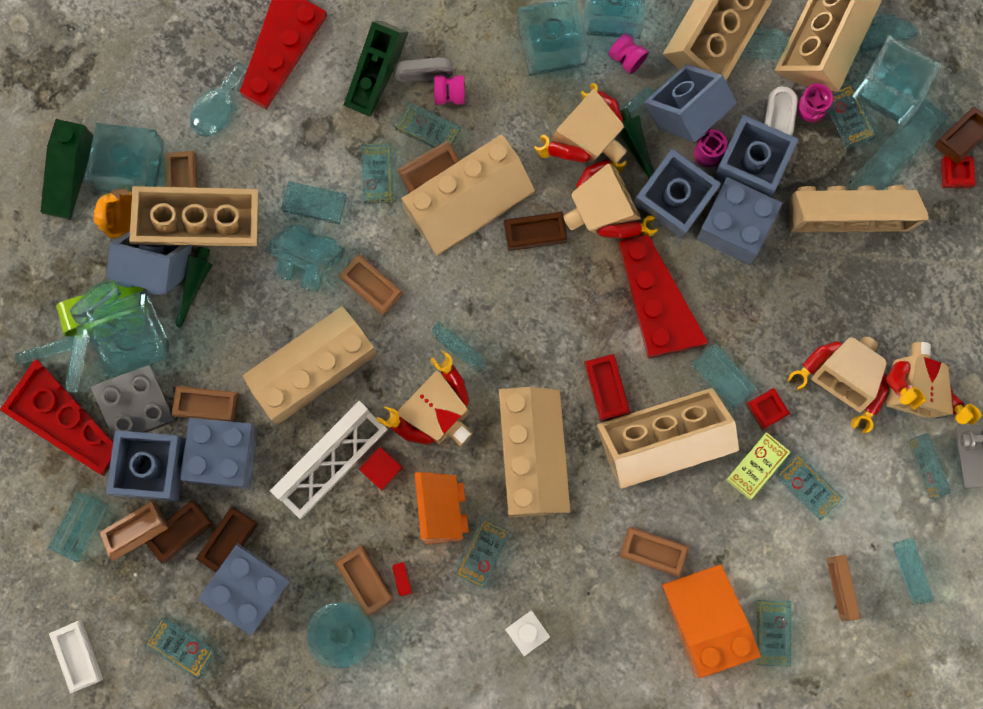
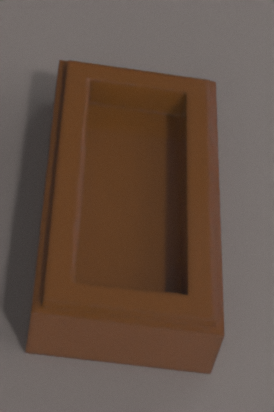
(962, 136)
(535, 231)
(183, 529)
(232, 529)

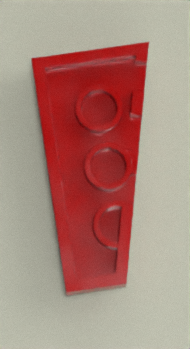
(281, 43)
(659, 305)
(56, 416)

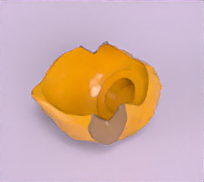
(113, 213)

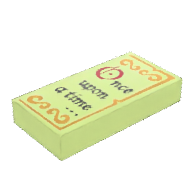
(758, 466)

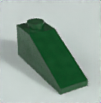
(375, 66)
(65, 167)

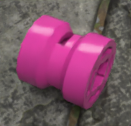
(628, 53)
(456, 89)
(819, 98)
(706, 153)

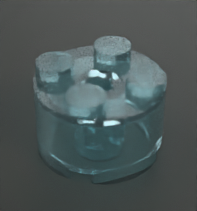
(323, 635)

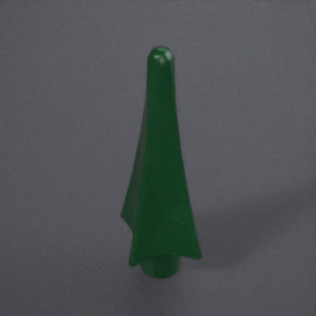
(634, 138)
(195, 274)

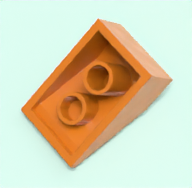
(440, 508)
(710, 622)

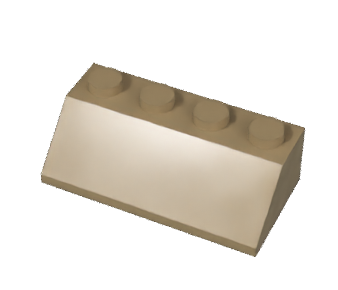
(715, 34)
(826, 41)
(468, 195)
(855, 209)
(194, 216)
(309, 365)
(668, 437)
(533, 452)

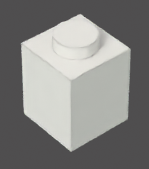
(527, 633)

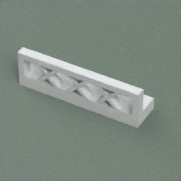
(321, 451)

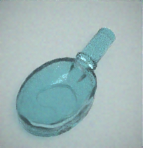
(215, 107)

